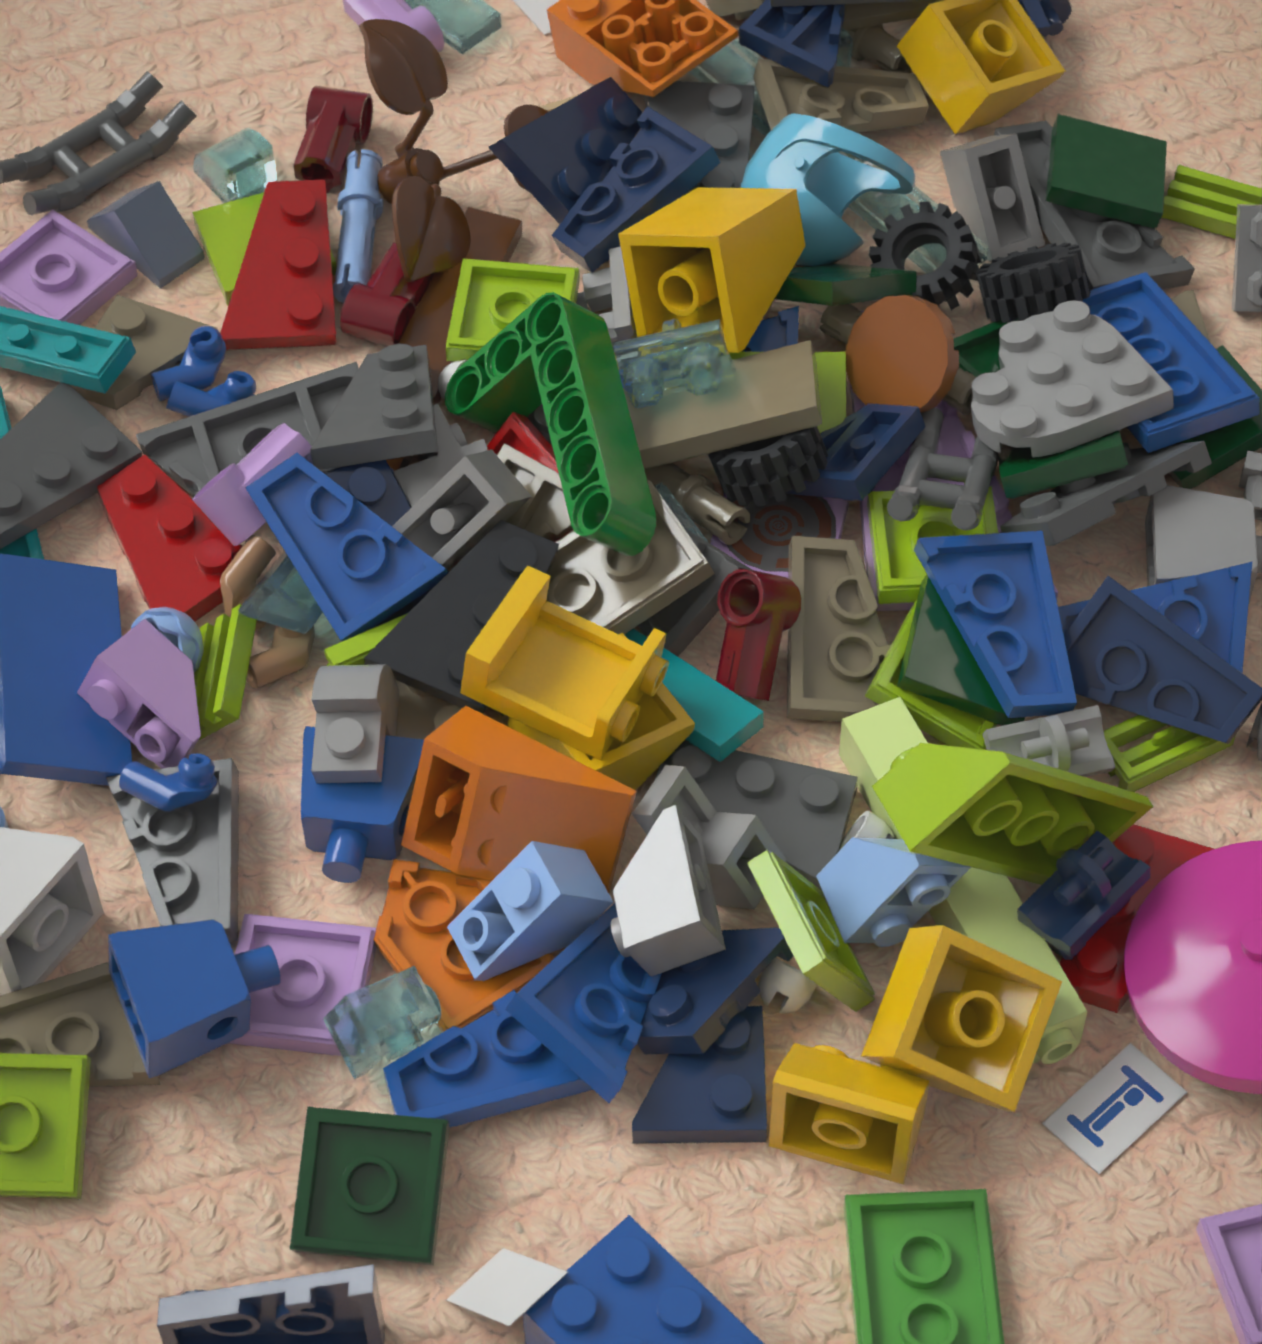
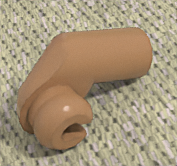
(243, 571)
(287, 655)

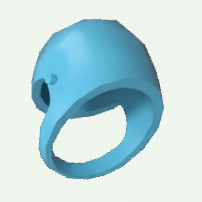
(806, 157)

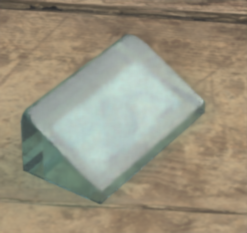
(282, 599)

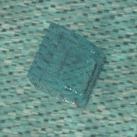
(237, 165)

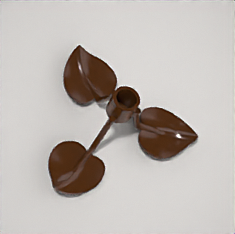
(407, 75)

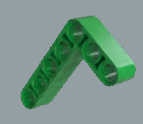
(567, 363)

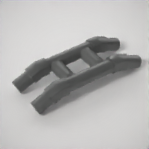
(110, 127)
(925, 463)

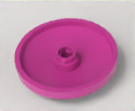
(1199, 967)

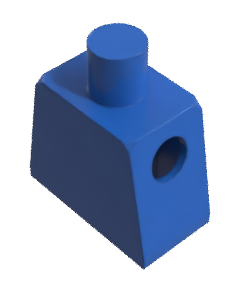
(360, 817)
(185, 989)

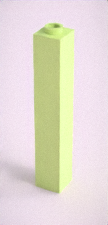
(981, 901)

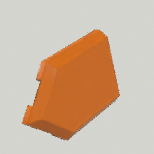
(416, 934)

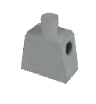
(1199, 533)

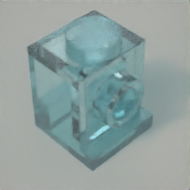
(382, 1020)

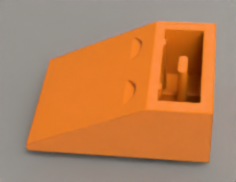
(636, 41)
(495, 790)

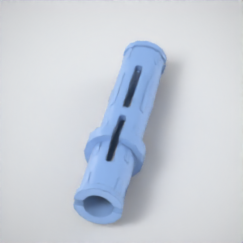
(359, 209)

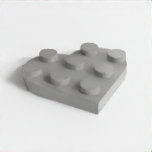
(1064, 383)

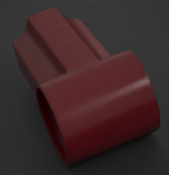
(333, 128)
(384, 305)
(756, 614)

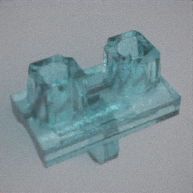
(674, 361)

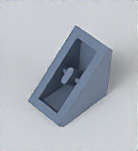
(149, 232)

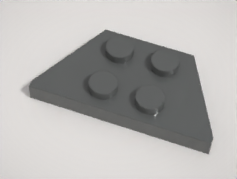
(210, 441)

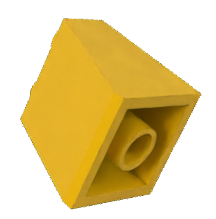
(713, 259)

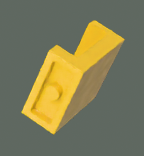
(561, 669)

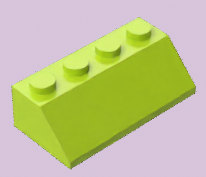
(999, 809)

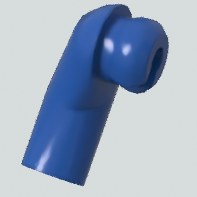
(198, 366)
(192, 401)
(189, 785)

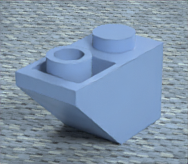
(883, 889)
(529, 909)

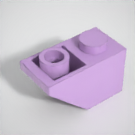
(146, 694)

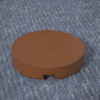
(902, 353)

